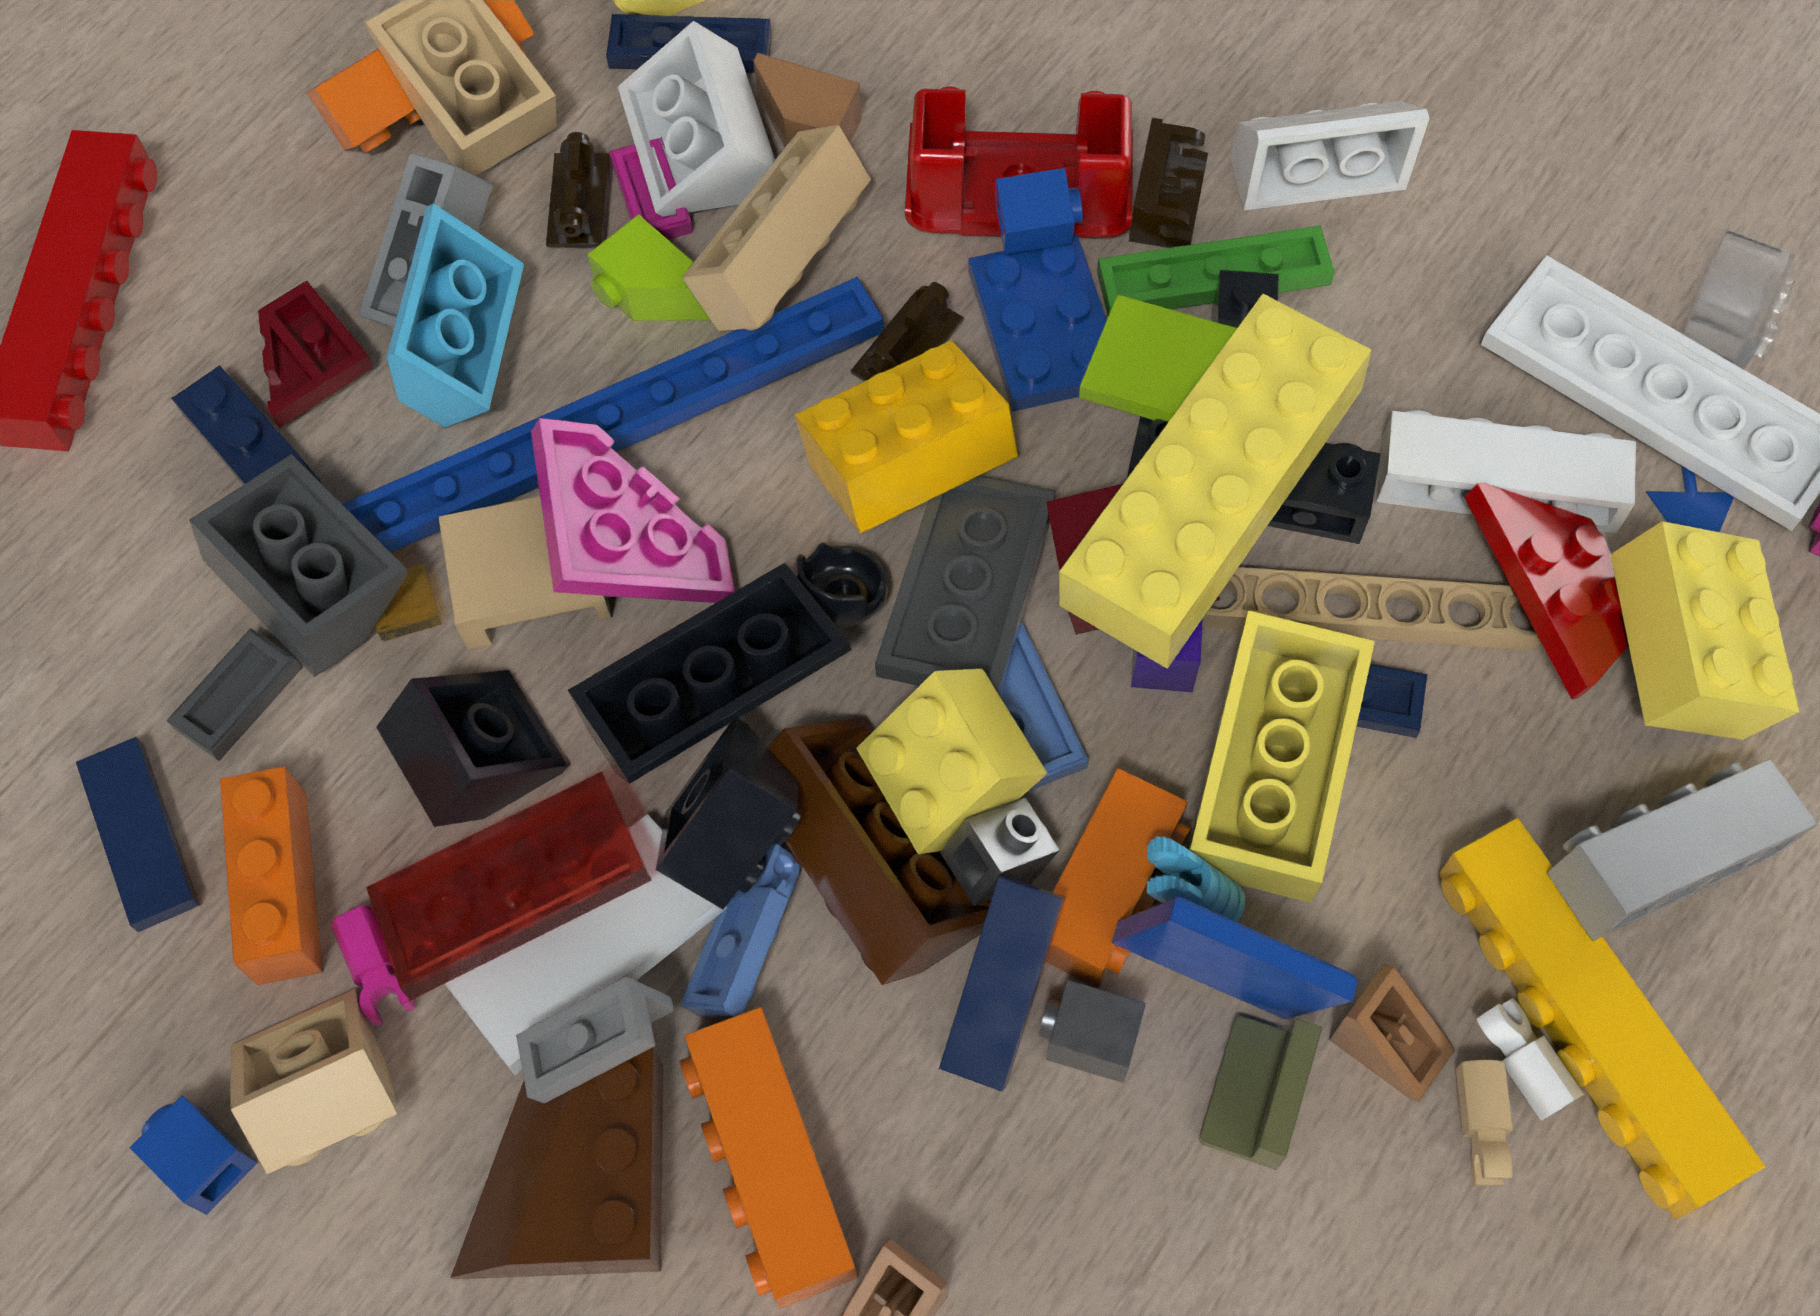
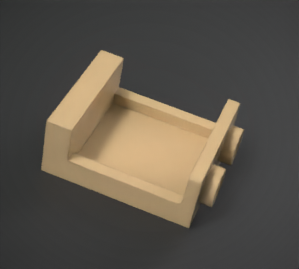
(503, 570)

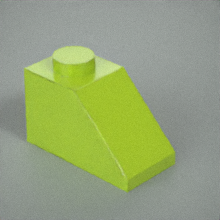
(643, 275)

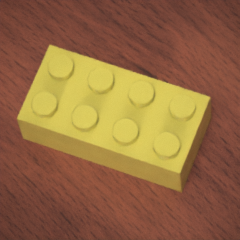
(1281, 755)

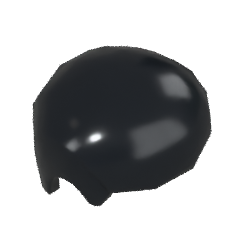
(843, 583)

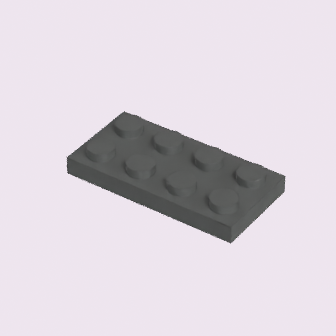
(966, 582)

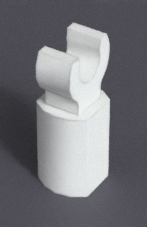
(1530, 1060)

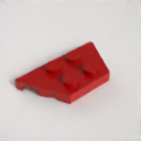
(1560, 578)

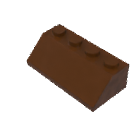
(889, 899)

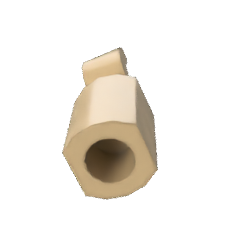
(1486, 1119)

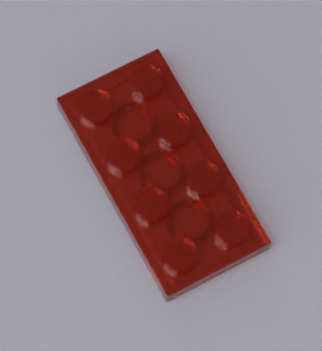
(506, 885)

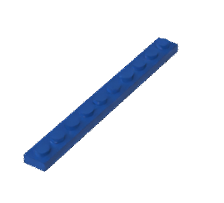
(625, 411)

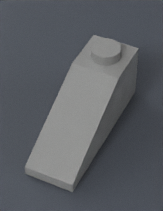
(422, 184)

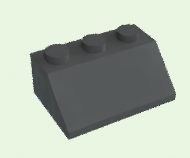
(299, 563)

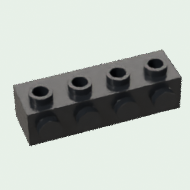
(1327, 501)

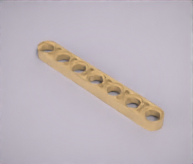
(1372, 618)

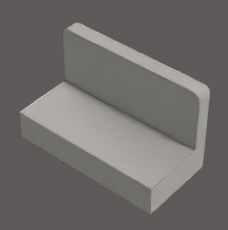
(589, 1038)

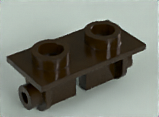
(577, 194)
(917, 327)

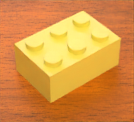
(1703, 632)

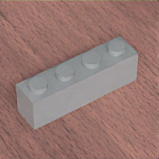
(1678, 847)

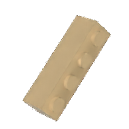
(777, 229)

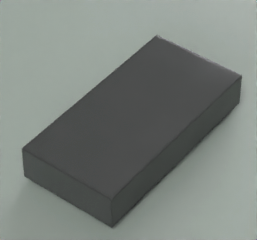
(234, 694)

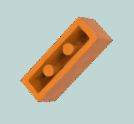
(1111, 873)
(270, 876)

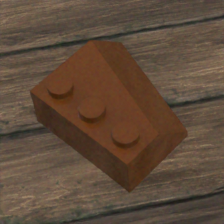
(575, 1182)

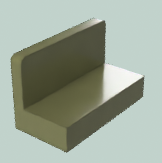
(1260, 1090)

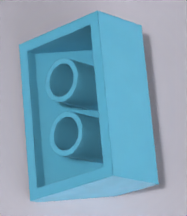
(452, 320)

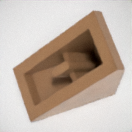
(1394, 1035)
(898, 1287)

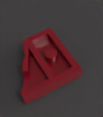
(306, 353)

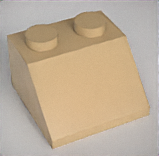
(310, 1083)

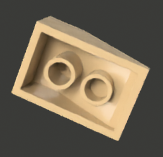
(465, 79)

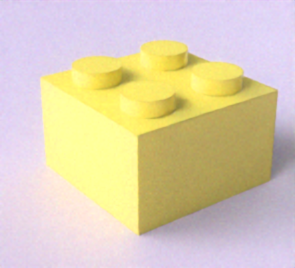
(949, 756)

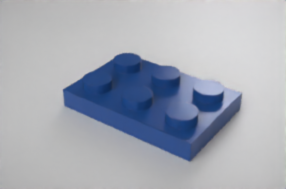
(1039, 320)

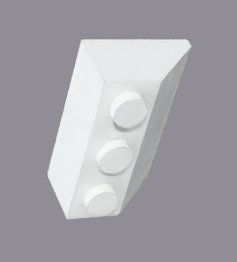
(707, 117)
(1326, 154)

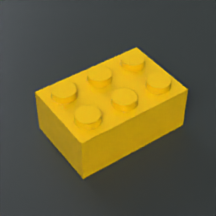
(907, 435)

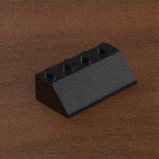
(706, 672)

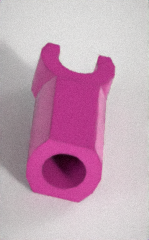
(367, 960)

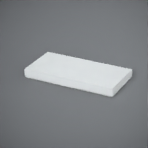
(583, 954)

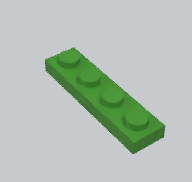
(1191, 272)

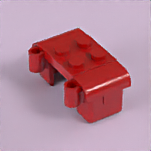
(957, 169)

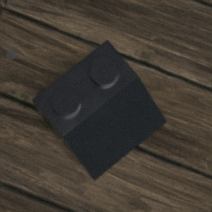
(468, 744)
(728, 817)

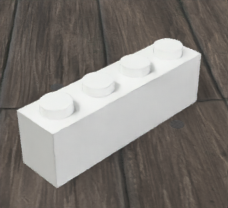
(1441, 459)

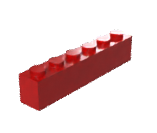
(71, 288)

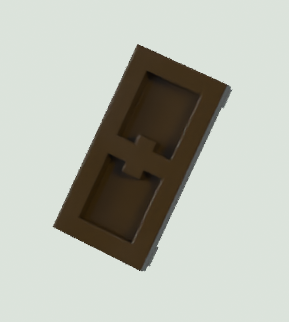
(1168, 186)

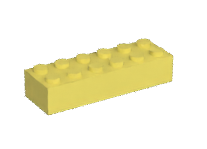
(1213, 480)

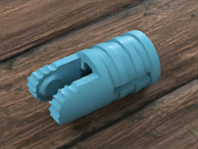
(1192, 879)

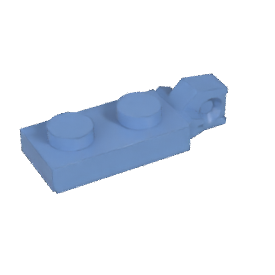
(740, 941)

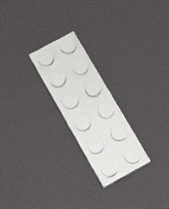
(1663, 390)

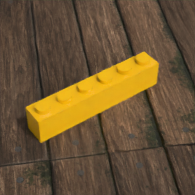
(1599, 1022)

